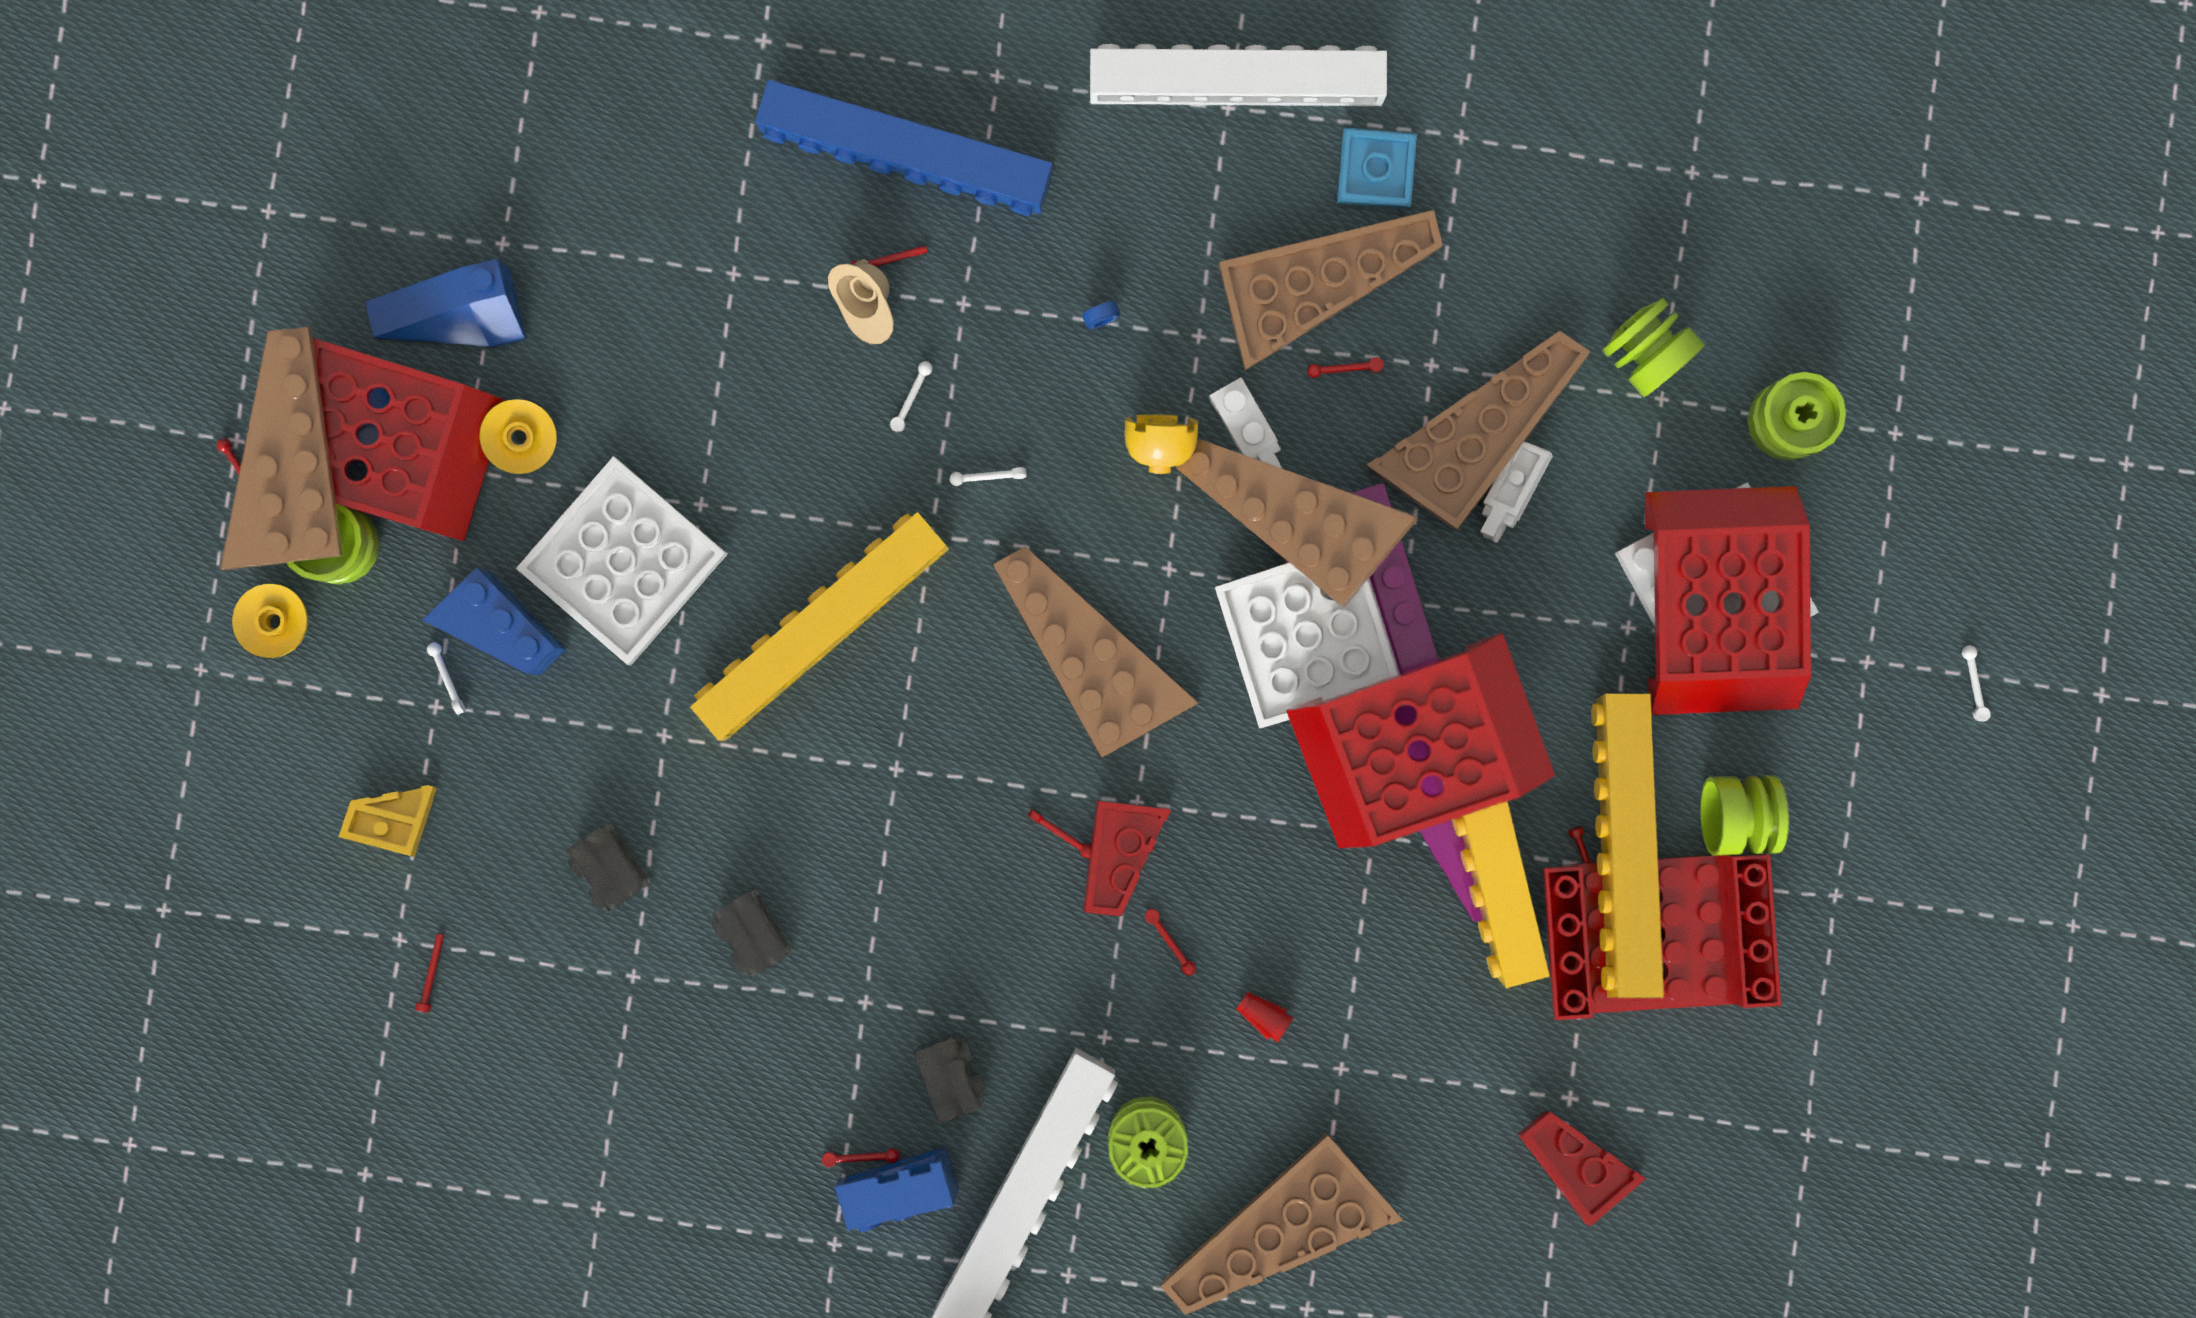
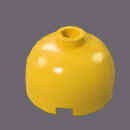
(1160, 441)

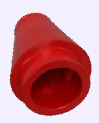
(1265, 1016)

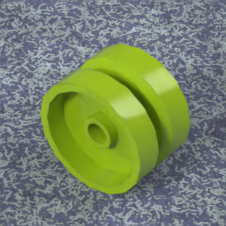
(1796, 416)
(359, 549)

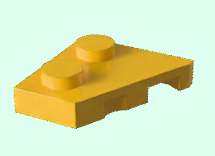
(389, 821)

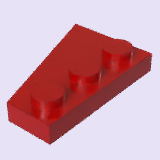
(1118, 851)

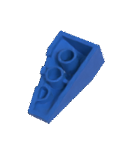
(454, 308)

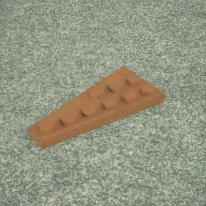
(1470, 443)
(1312, 525)
(1100, 670)
(1293, 1220)

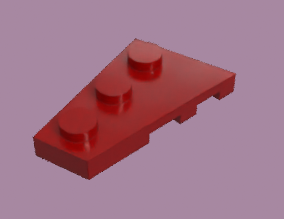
(1580, 1169)

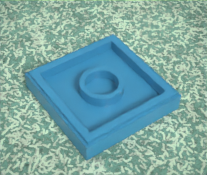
(1376, 168)

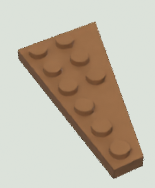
(1300, 285)
(285, 480)

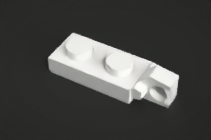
(1246, 422)
(1513, 490)

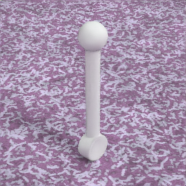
(898, 423)
(957, 478)
(434, 649)
(1980, 712)

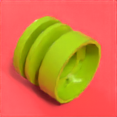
(1653, 347)
(1744, 815)
(1140, 1121)

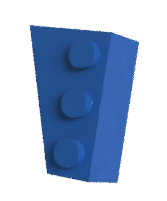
(496, 622)
(897, 1190)

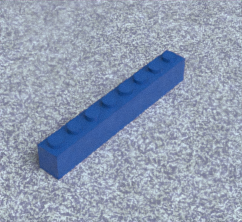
(904, 147)

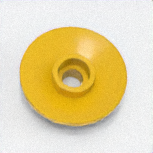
(515, 416)
(253, 620)

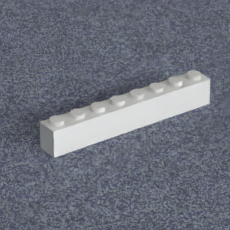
(1238, 76)
(1027, 1188)

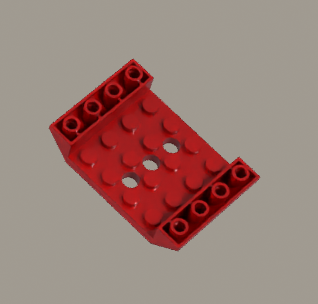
(428, 446)
(1719, 546)
(1468, 714)
(1713, 936)

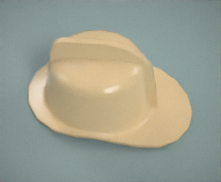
(862, 298)

